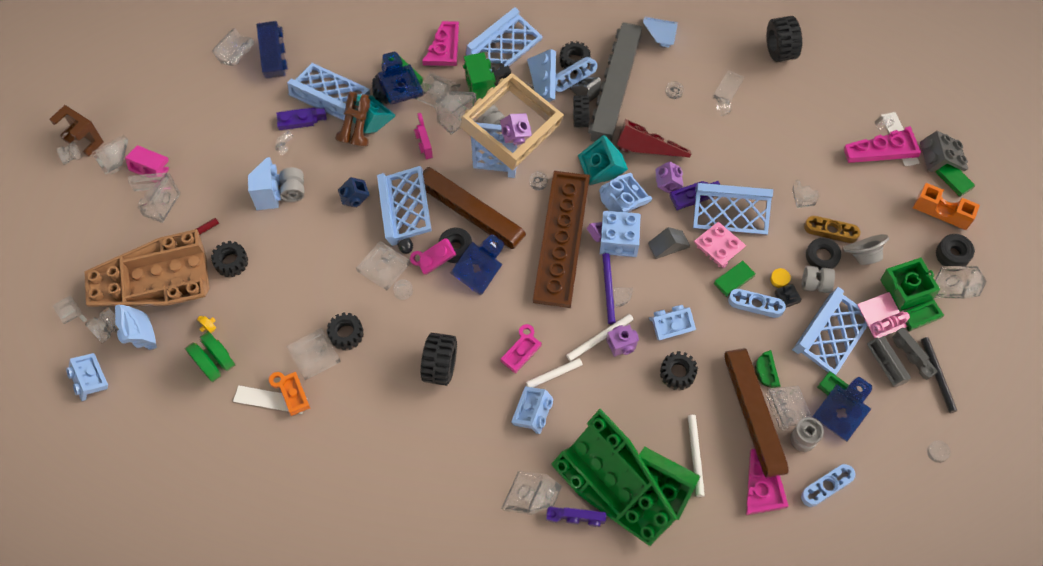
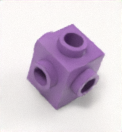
(516, 128)
(669, 177)
(622, 340)

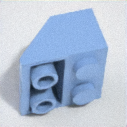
(263, 185)

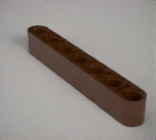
(472, 208)
(756, 413)

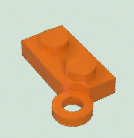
(292, 391)

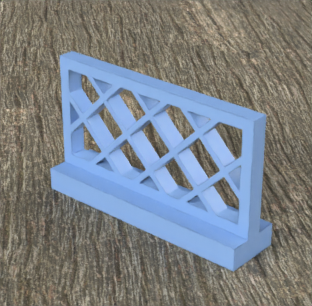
(496, 30)
(320, 99)
(491, 164)
(733, 192)
(388, 203)
(817, 325)

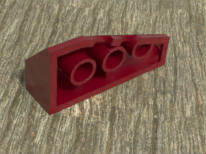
(637, 139)

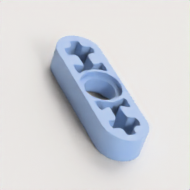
(580, 76)
(762, 298)
(819, 483)

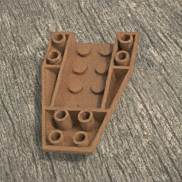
(151, 275)

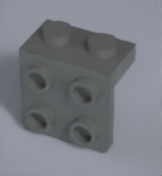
(941, 150)

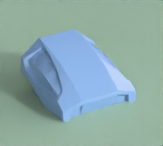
(623, 194)
(134, 327)

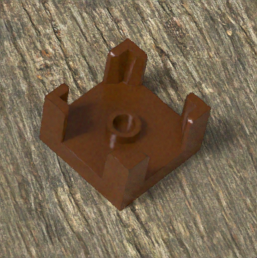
(78, 128)

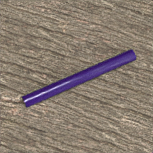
(608, 289)

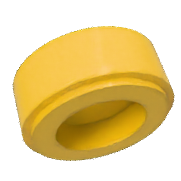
(780, 278)

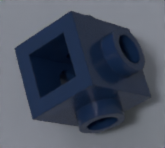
(353, 192)

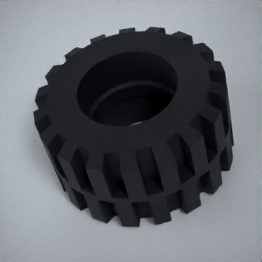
(784, 38)
(438, 359)

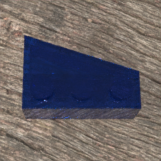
(272, 49)

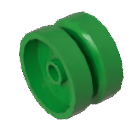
(212, 354)

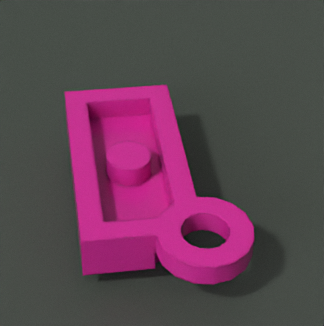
(420, 133)
(433, 256)
(521, 350)

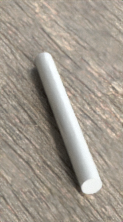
(598, 338)
(696, 454)

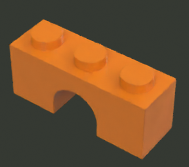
(958, 214)

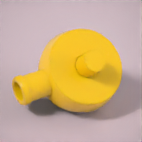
(206, 324)

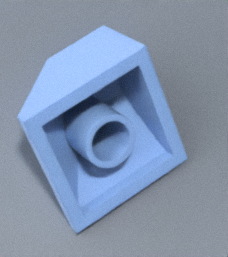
(661, 30)

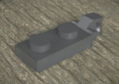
(914, 353)

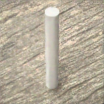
(554, 373)

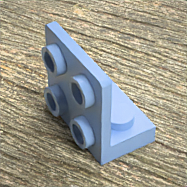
(620, 233)

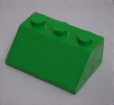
(673, 479)

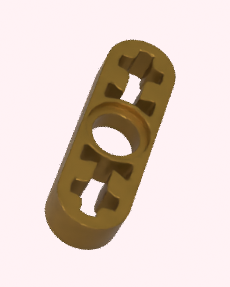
(844, 237)

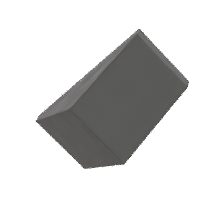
(588, 86)
(668, 242)

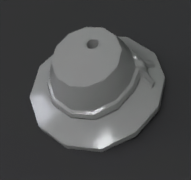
(868, 250)

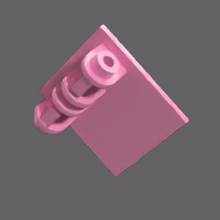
(719, 244)
(883, 315)

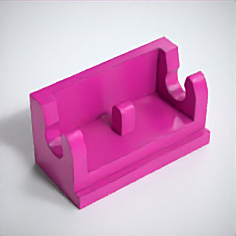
(146, 161)

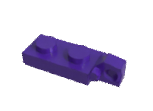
(300, 118)
(686, 196)
(574, 516)

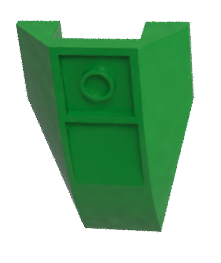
(615, 480)

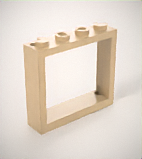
(529, 97)

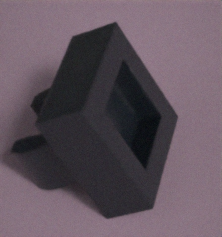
(501, 73)
(788, 295)

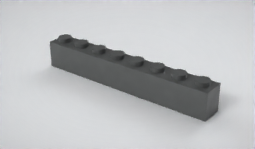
(616, 82)

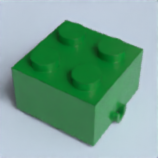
(478, 74)
(910, 284)

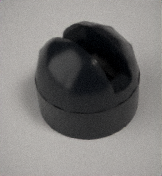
(405, 246)

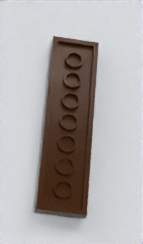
(561, 239)

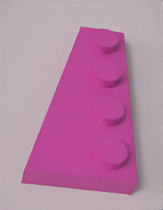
(888, 147)

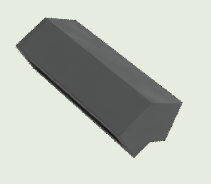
(889, 361)

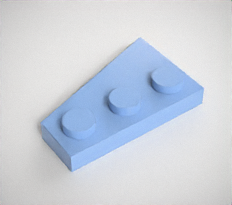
(543, 73)

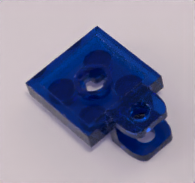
(395, 72)
(483, 256)
(851, 401)

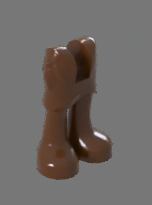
(359, 113)

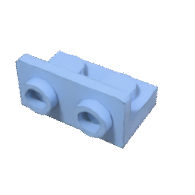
(673, 322)
(86, 375)
(533, 409)

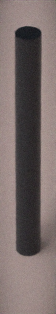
(939, 375)

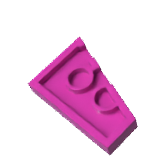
(445, 45)
(763, 493)

